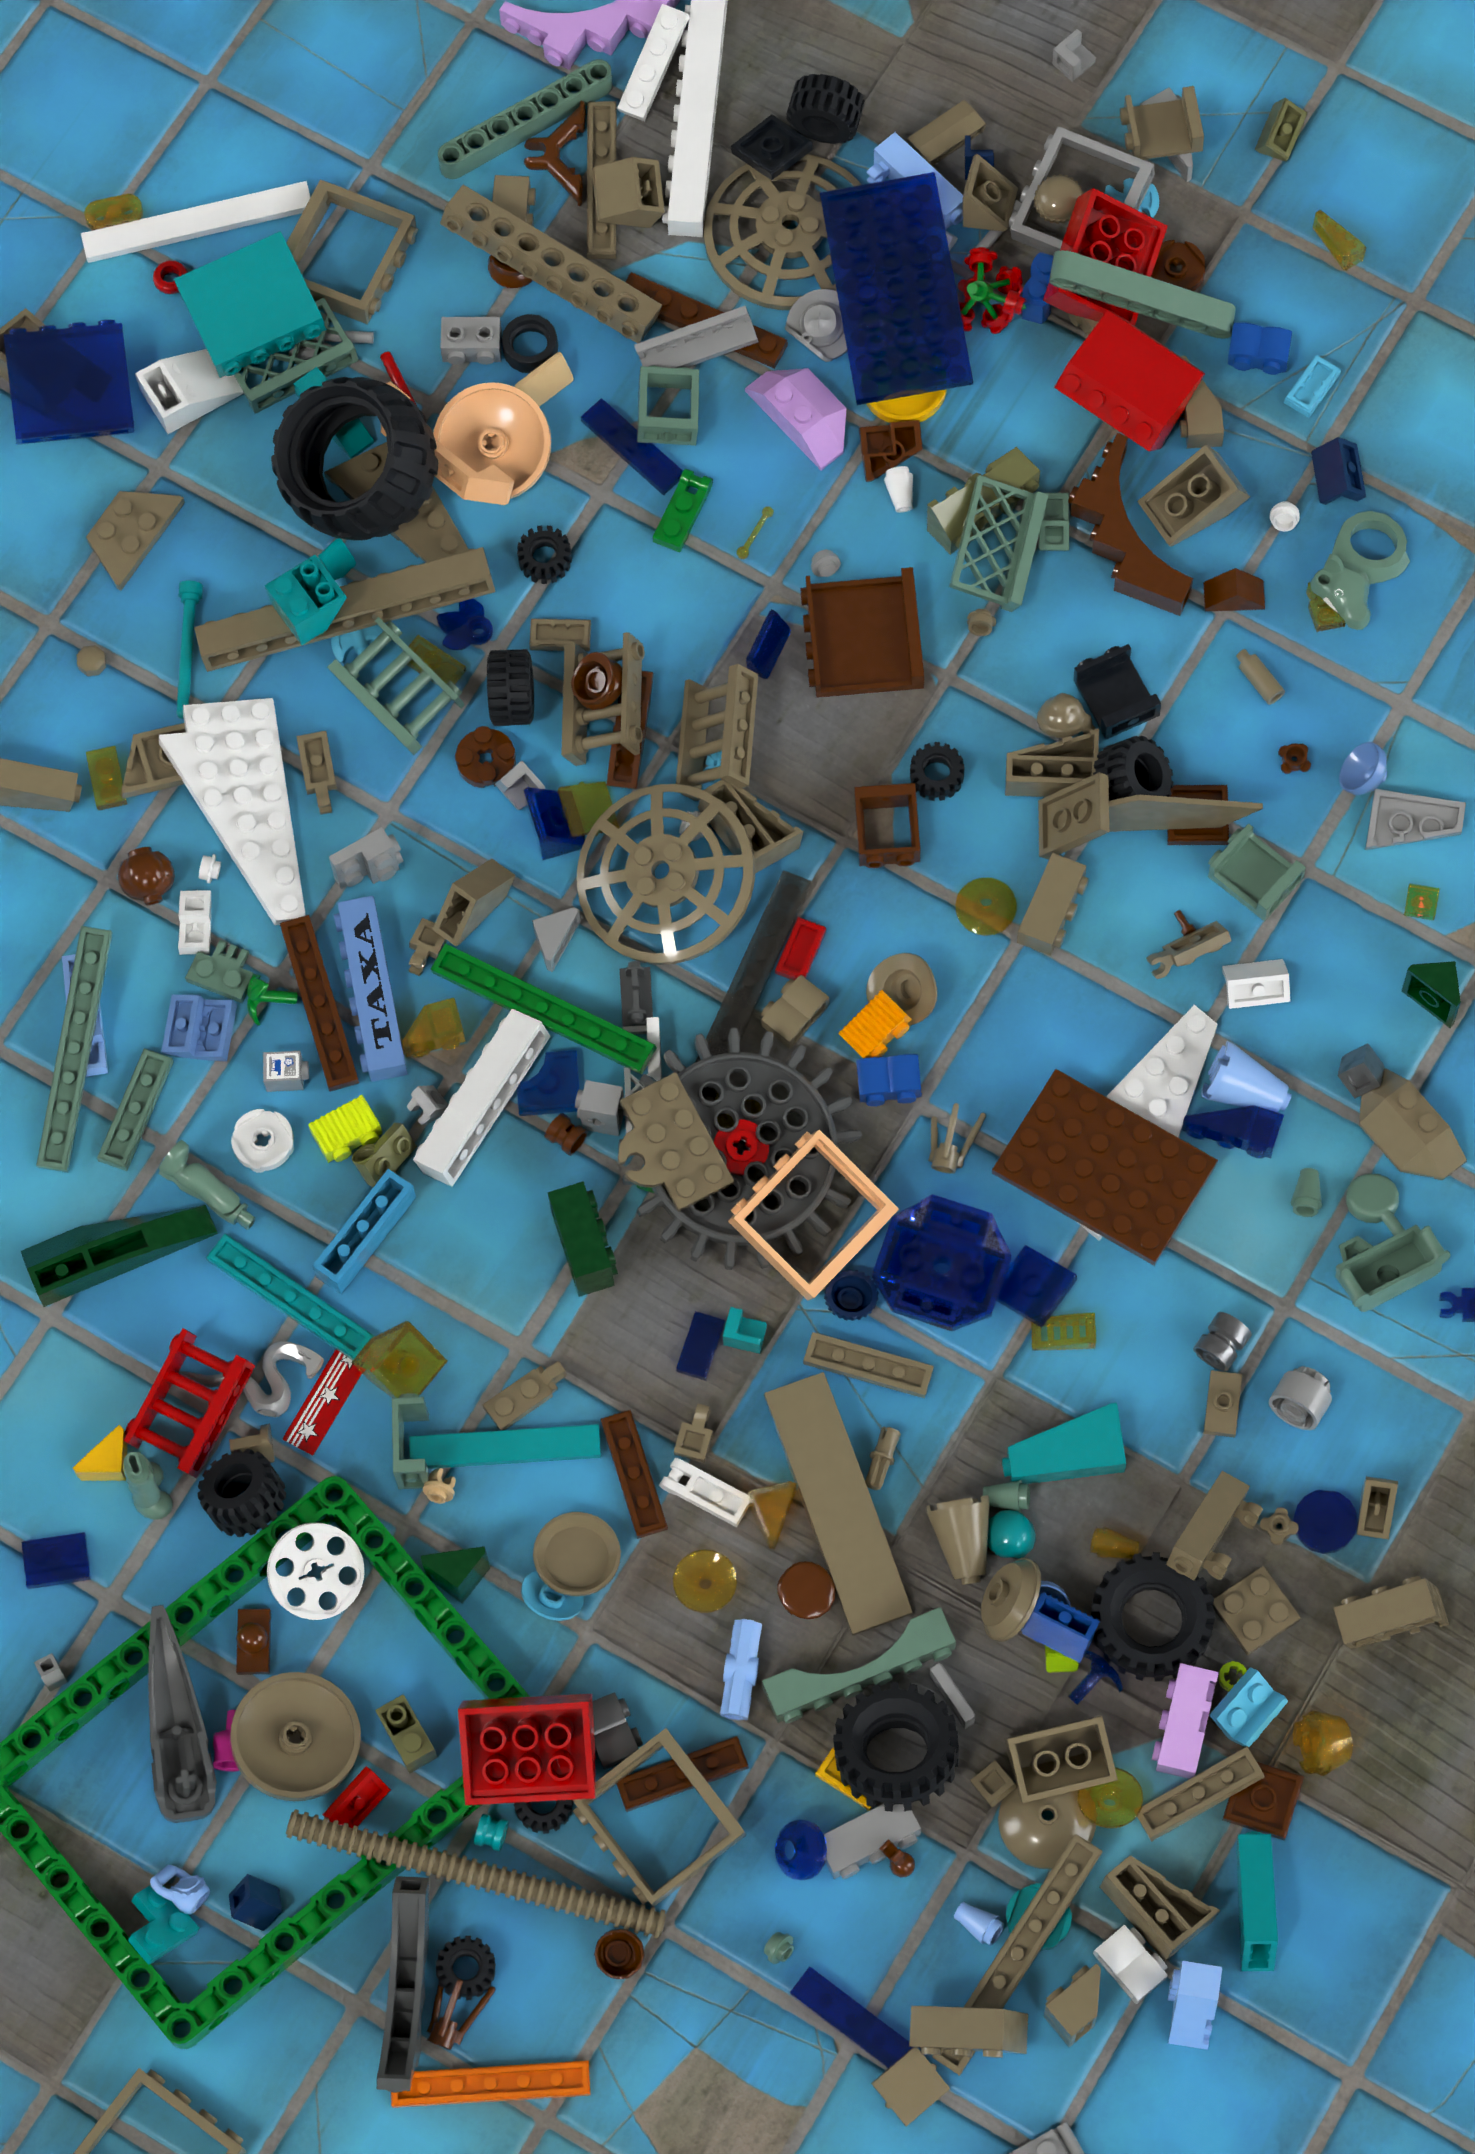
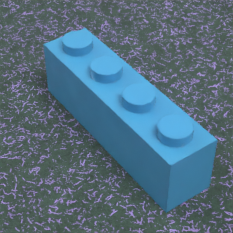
(364, 1231)

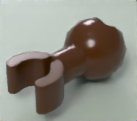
(901, 1863)

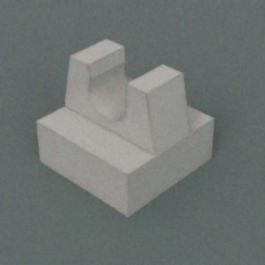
(430, 1101)

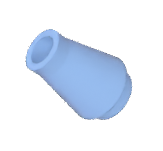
(980, 1923)

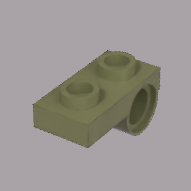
(385, 1154)

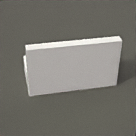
(1257, 983)

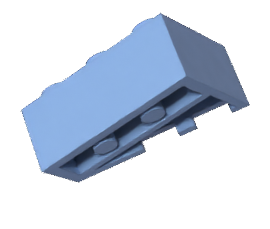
(1195, 2003)

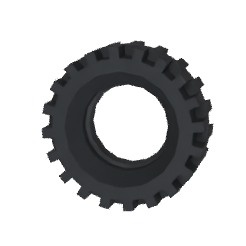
(1151, 1574)
(896, 1710)

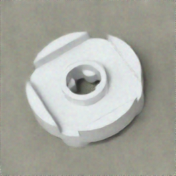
(261, 1157)

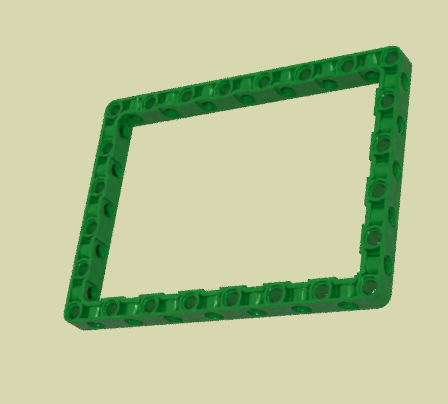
(115, 1676)

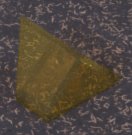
(770, 1509)

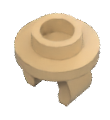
(438, 1490)

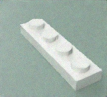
(653, 62)

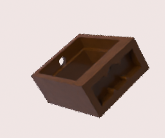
(887, 797)

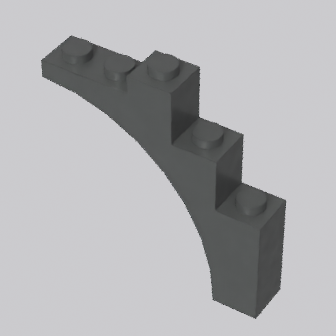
(406, 1984)

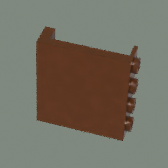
(863, 635)

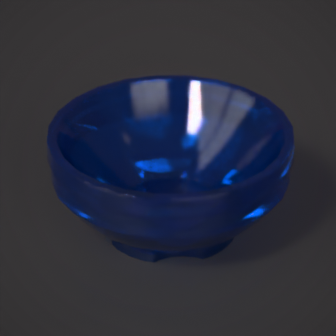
(809, 1850)

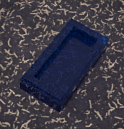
(700, 1346)

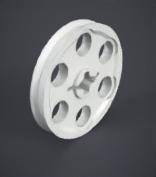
(302, 1561)

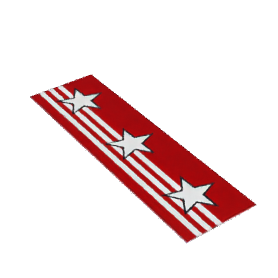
(323, 1403)

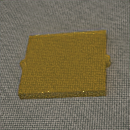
(584, 805)

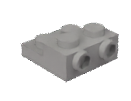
(371, 856)

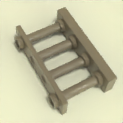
(577, 717)
(737, 733)

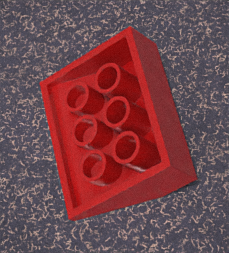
(1111, 234)
(1130, 381)
(527, 1749)

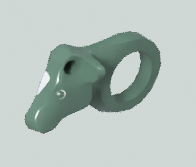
(1348, 575)

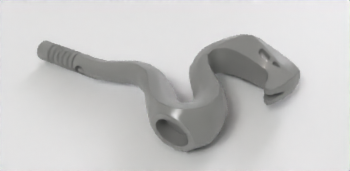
(279, 1400)

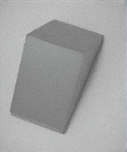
(554, 934)

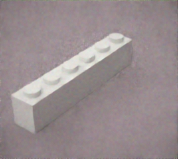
(481, 1097)

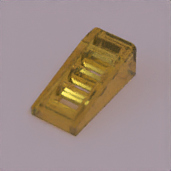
(1341, 243)
(1063, 1343)

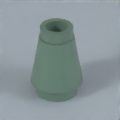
(1307, 1194)
(1009, 1495)

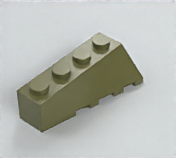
(948, 517)

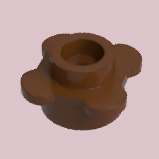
(1294, 750)

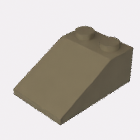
(1193, 496)

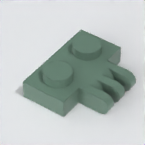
(221, 972)

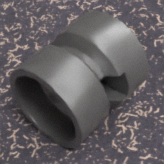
(1220, 1344)

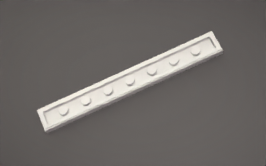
(195, 222)

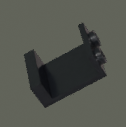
(1115, 692)

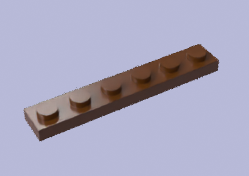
(684, 311)
(319, 1003)

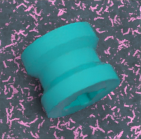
(491, 1832)

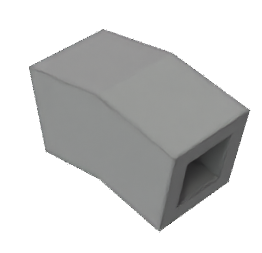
(50, 1672)

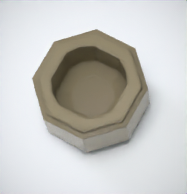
(91, 660)

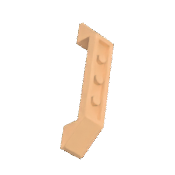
(486, 486)

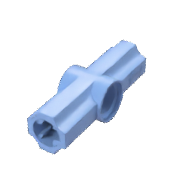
(741, 1669)

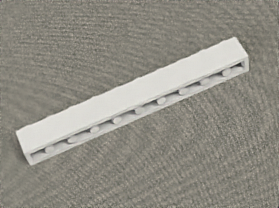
(695, 118)

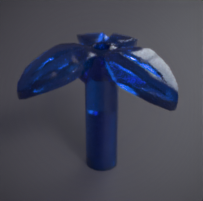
(1098, 1669)

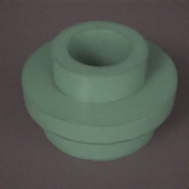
(779, 1947)

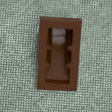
(1234, 592)

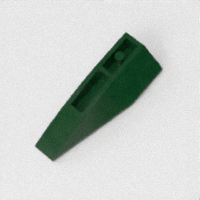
(110, 1249)

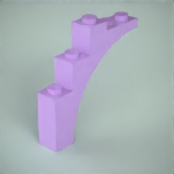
(568, 33)

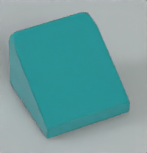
(337, 559)

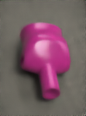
(222, 1749)

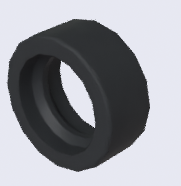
(525, 324)

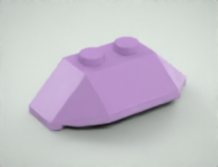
(803, 412)

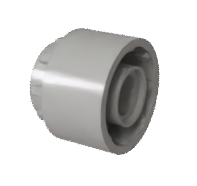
(1301, 1398)

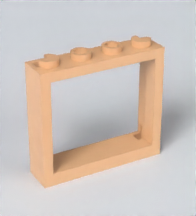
(853, 1174)

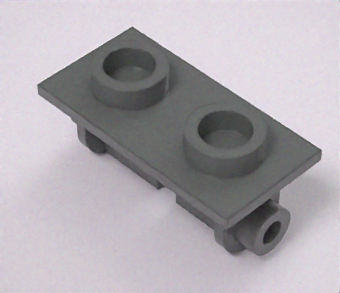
(636, 994)

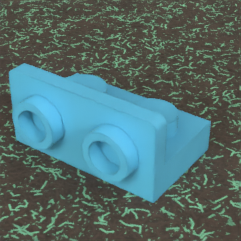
(1248, 1708)

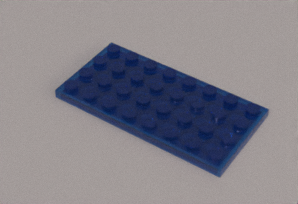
(896, 288)

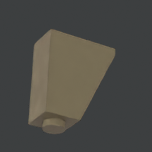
(472, 901)

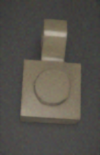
(425, 943)
(694, 1438)

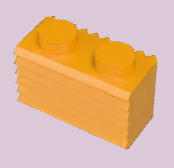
(876, 1026)

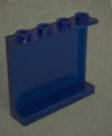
(68, 382)

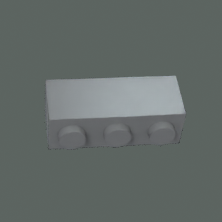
(863, 1836)

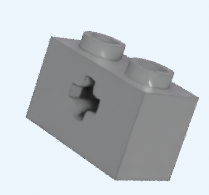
(600, 1107)

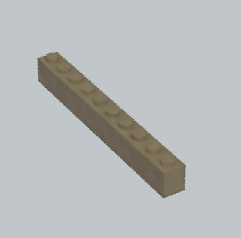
(384, 596)

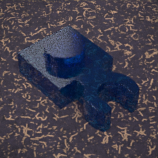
(1463, 1304)

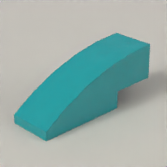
(353, 436)

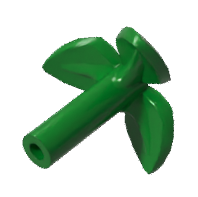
(258, 993)

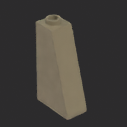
(37, 786)

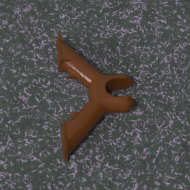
(551, 159)

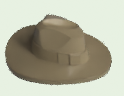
(907, 982)

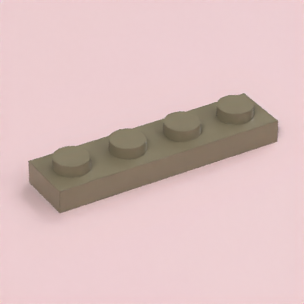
(868, 1365)
(1199, 1793)

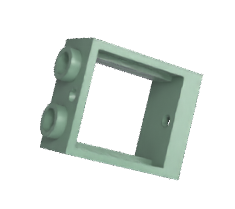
(664, 429)

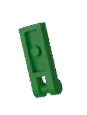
(682, 511)

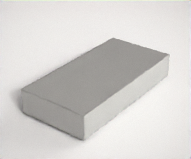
(952, 1695)

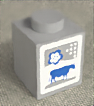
(284, 1071)

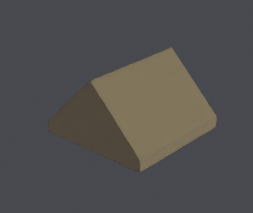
(987, 197)

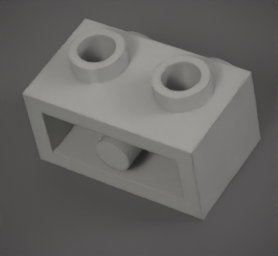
(471, 339)

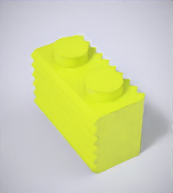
(345, 1129)

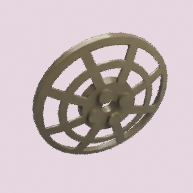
(770, 231)
(678, 883)

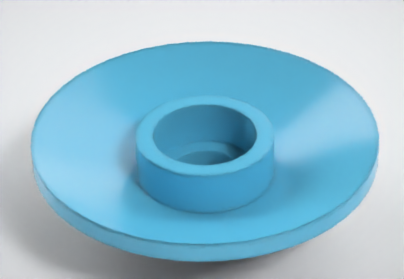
(548, 1602)

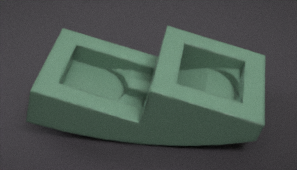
(1055, 523)

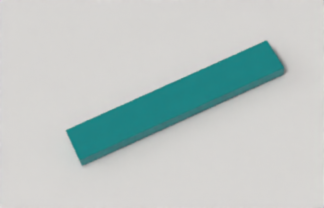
(289, 1297)
(507, 1446)

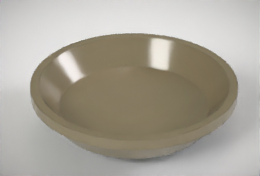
(576, 1554)
(1010, 1599)

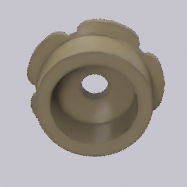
(980, 622)

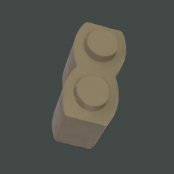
(794, 1011)

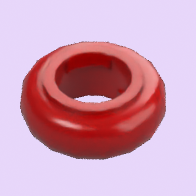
(163, 269)

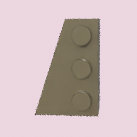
(1051, 767)
(768, 833)
(1156, 1907)
(968, 2030)

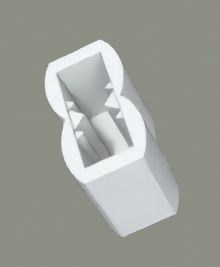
(1131, 1964)

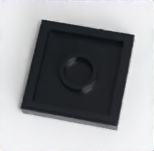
(772, 147)

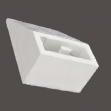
(185, 388)

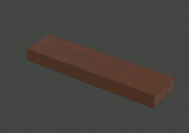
(634, 1474)
(668, 1780)

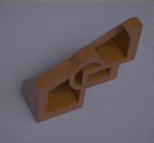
(888, 446)

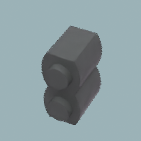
(611, 1731)

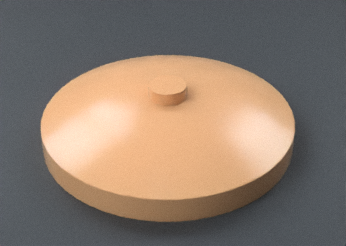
(498, 428)

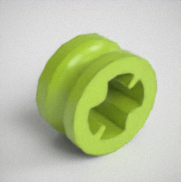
(1225, 1671)

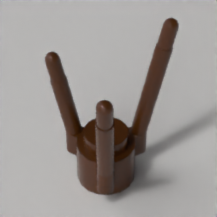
(443, 2031)

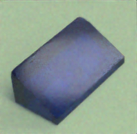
(768, 645)

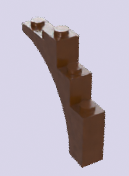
(1137, 569)

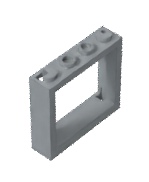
(1136, 194)

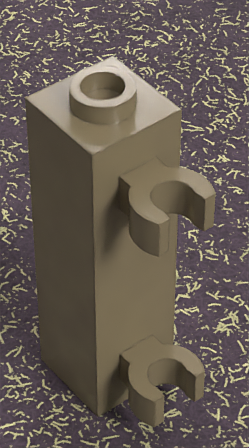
(1209, 1524)

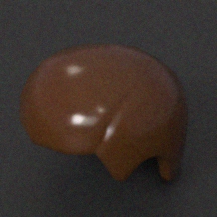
(619, 1954)

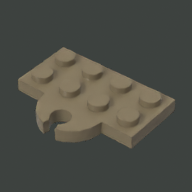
(672, 1144)

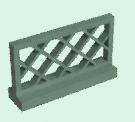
(281, 384)
(1023, 544)

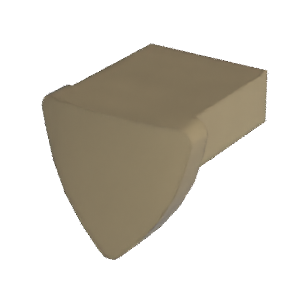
(260, 1443)

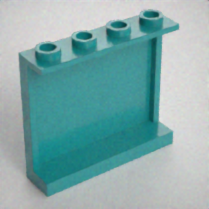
(250, 304)

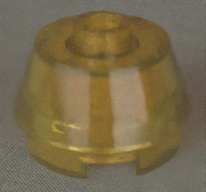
(1323, 1742)

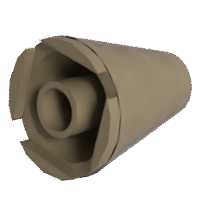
(962, 1535)

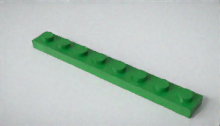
(550, 1010)

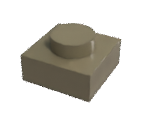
(993, 1783)

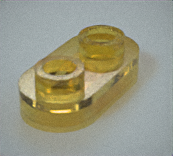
(113, 211)

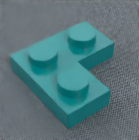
(166, 1926)

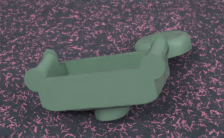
(1393, 1265)

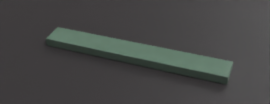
(74, 1049)

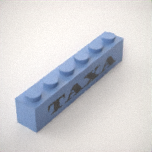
(372, 989)

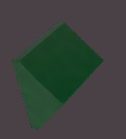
(1434, 989)
(457, 1570)

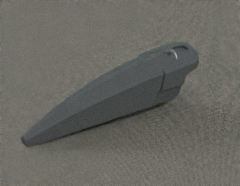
(178, 1739)

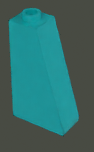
(1071, 1450)
(1256, 1902)

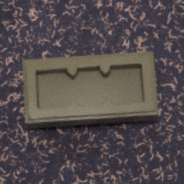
(555, 633)
(1222, 1403)

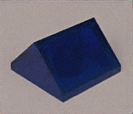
(550, 823)

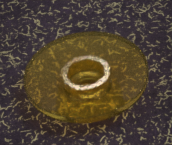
(985, 919)
(700, 1566)
(1125, 1793)

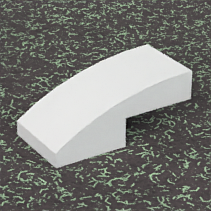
(194, 922)

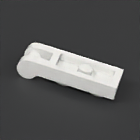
(706, 1492)

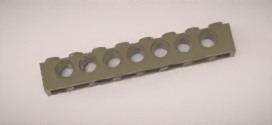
(550, 264)

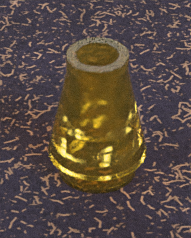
(1111, 1544)

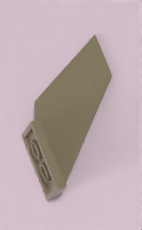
(1085, 813)

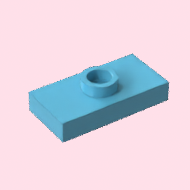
(1312, 386)

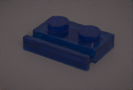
(56, 1560)

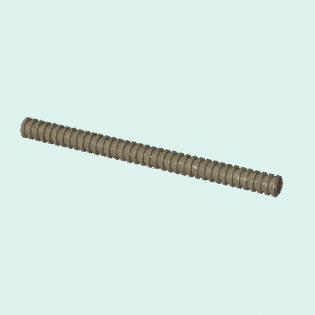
(476, 1874)

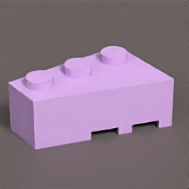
(1185, 1721)

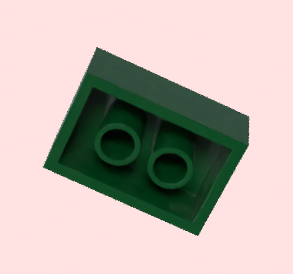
(583, 1238)

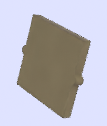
(910, 2086)

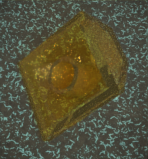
(400, 1361)

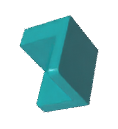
(743, 1332)

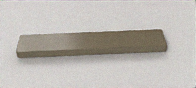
(600, 150)

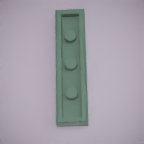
(135, 1109)

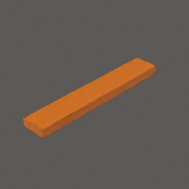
(495, 2084)

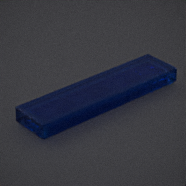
(622, 439)
(850, 2018)

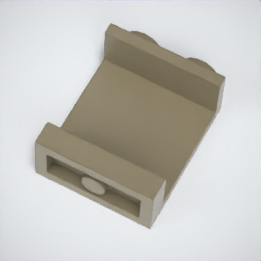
(1163, 127)

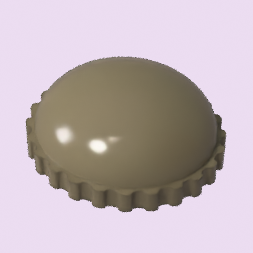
(1057, 198)

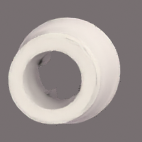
(900, 488)

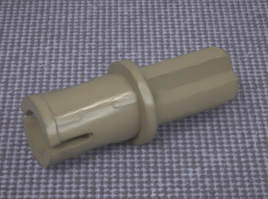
(882, 1457)

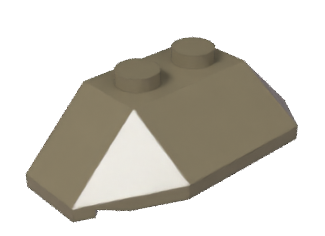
(1409, 1129)

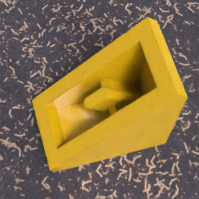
(105, 1459)

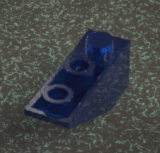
(1243, 1127)

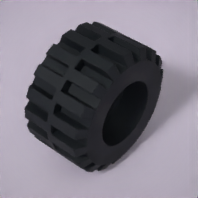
(825, 108)
(510, 687)
(1135, 768)
(253, 1507)

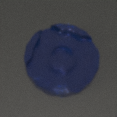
(1325, 1521)

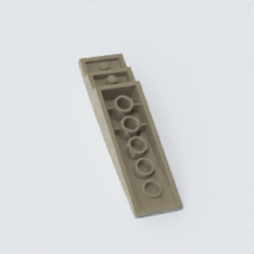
(838, 1503)

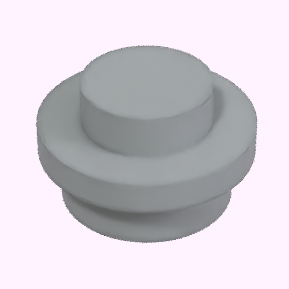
(825, 563)

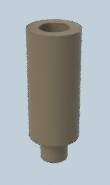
(1260, 677)

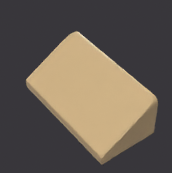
(546, 379)

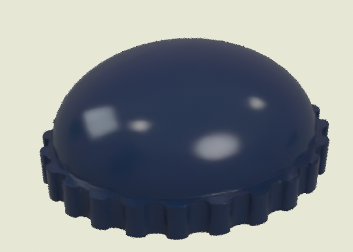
(851, 1295)

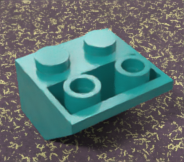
(306, 598)

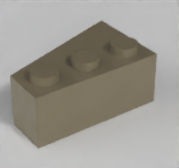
(1390, 1612)

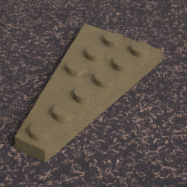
(428, 534)

